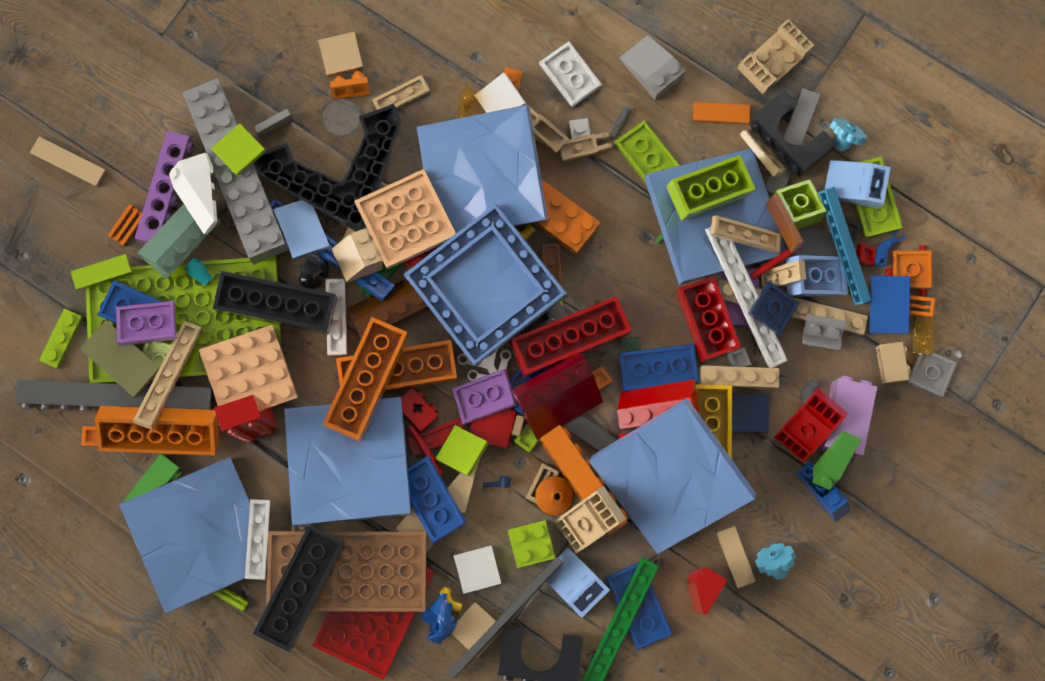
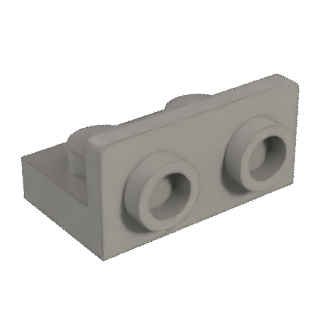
(823, 332)

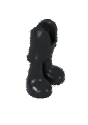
(312, 267)

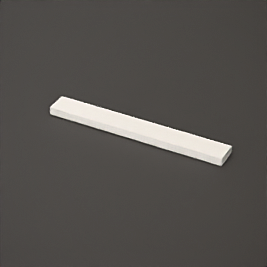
(746, 296)

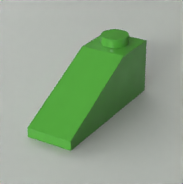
(835, 460)
(160, 473)

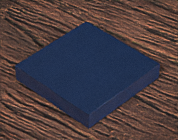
(773, 308)
(750, 413)

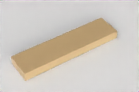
(68, 161)
(745, 234)

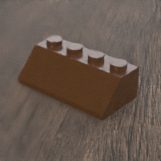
(396, 309)

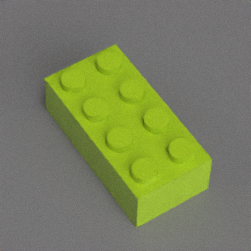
(710, 187)

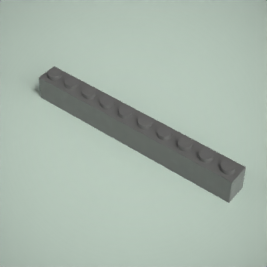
(93, 395)

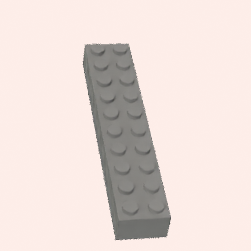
(244, 193)

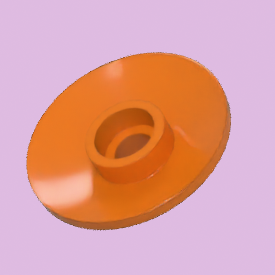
(545, 495)

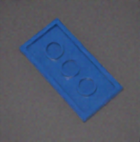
(658, 366)
(433, 501)
(650, 622)

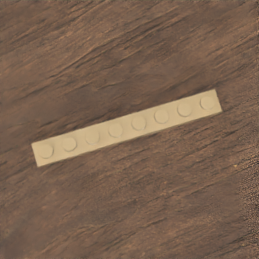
(854, 322)

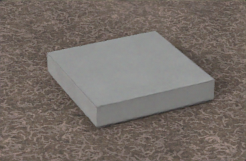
(932, 373)

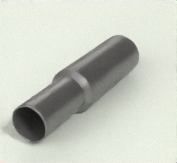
(620, 122)

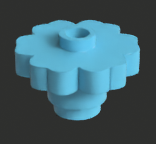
(846, 134)
(775, 560)

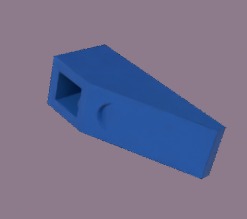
(830, 500)

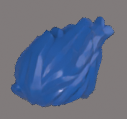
(439, 619)

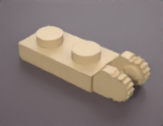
(584, 146)

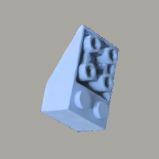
(858, 182)
(577, 584)

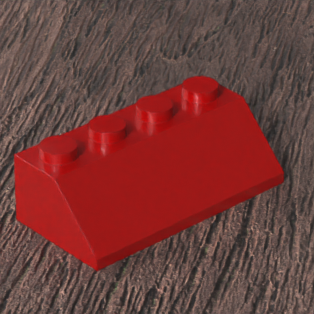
(707, 319)
(644, 404)
(704, 588)

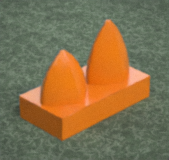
(352, 87)

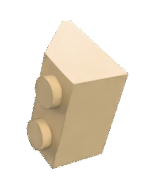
(357, 255)

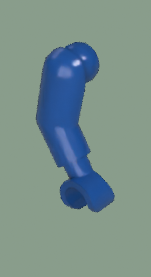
(883, 249)

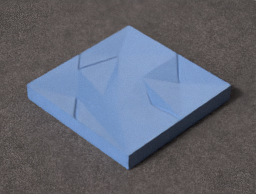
(485, 163)
(687, 239)
(485, 285)
(672, 476)
(346, 479)
(192, 534)

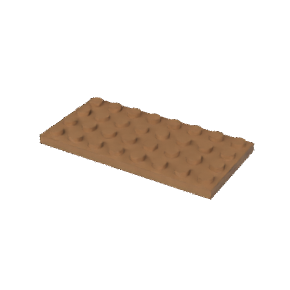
(370, 575)

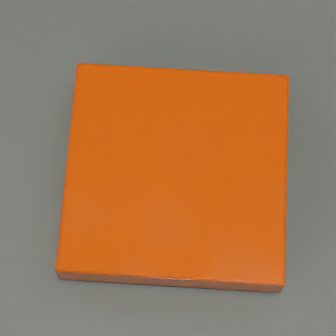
(916, 265)

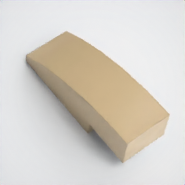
(547, 133)

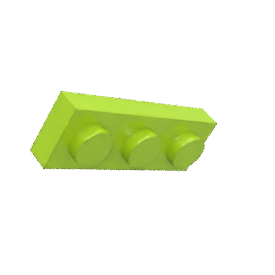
(61, 338)

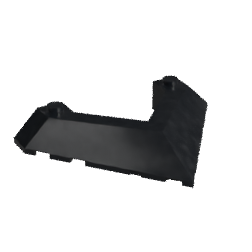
(329, 194)

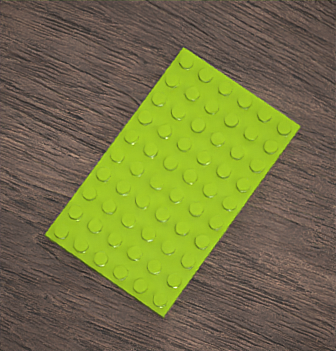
(192, 302)

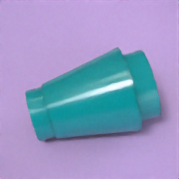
(198, 271)

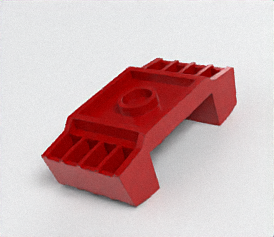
(811, 425)

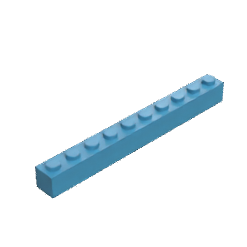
(844, 246)

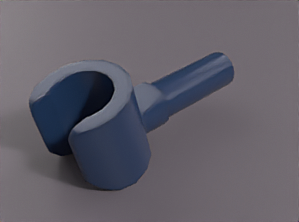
(504, 482)

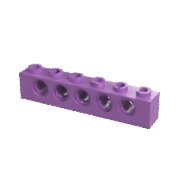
(172, 143)

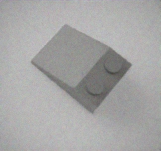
(653, 67)

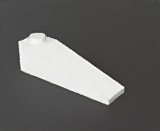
(194, 186)

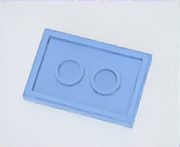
(301, 229)

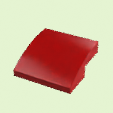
(495, 428)

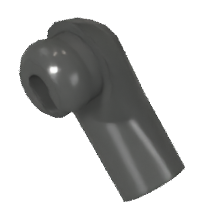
(809, 389)

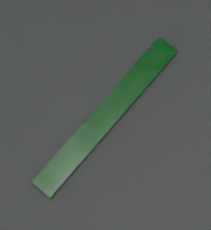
(621, 621)

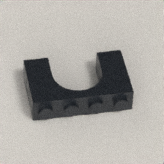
(798, 157)
(512, 664)

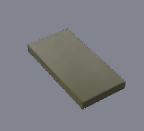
(122, 363)

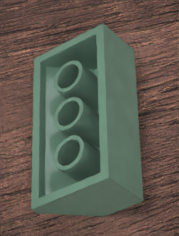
(173, 242)

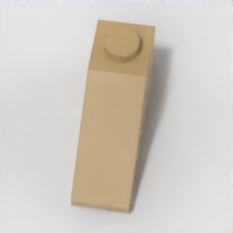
(461, 489)

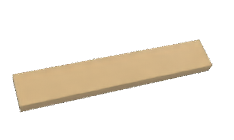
(167, 375)

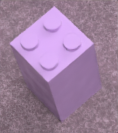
(858, 402)

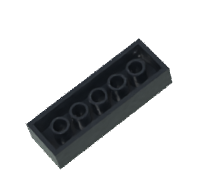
(275, 302)
(299, 588)

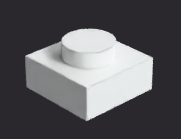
(579, 128)

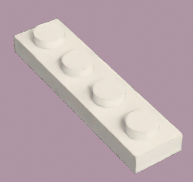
(338, 334)
(257, 539)

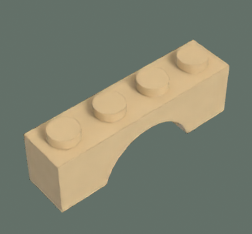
(740, 377)

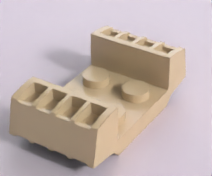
(776, 57)
(590, 519)

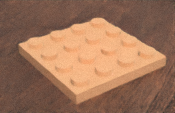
(405, 219)
(249, 367)

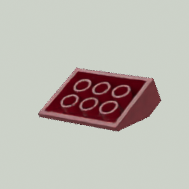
(558, 395)

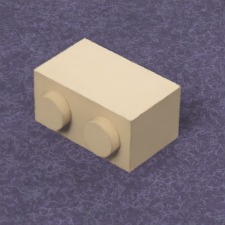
(893, 363)

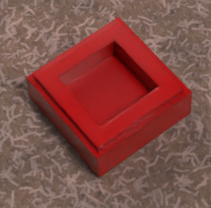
(866, 254)

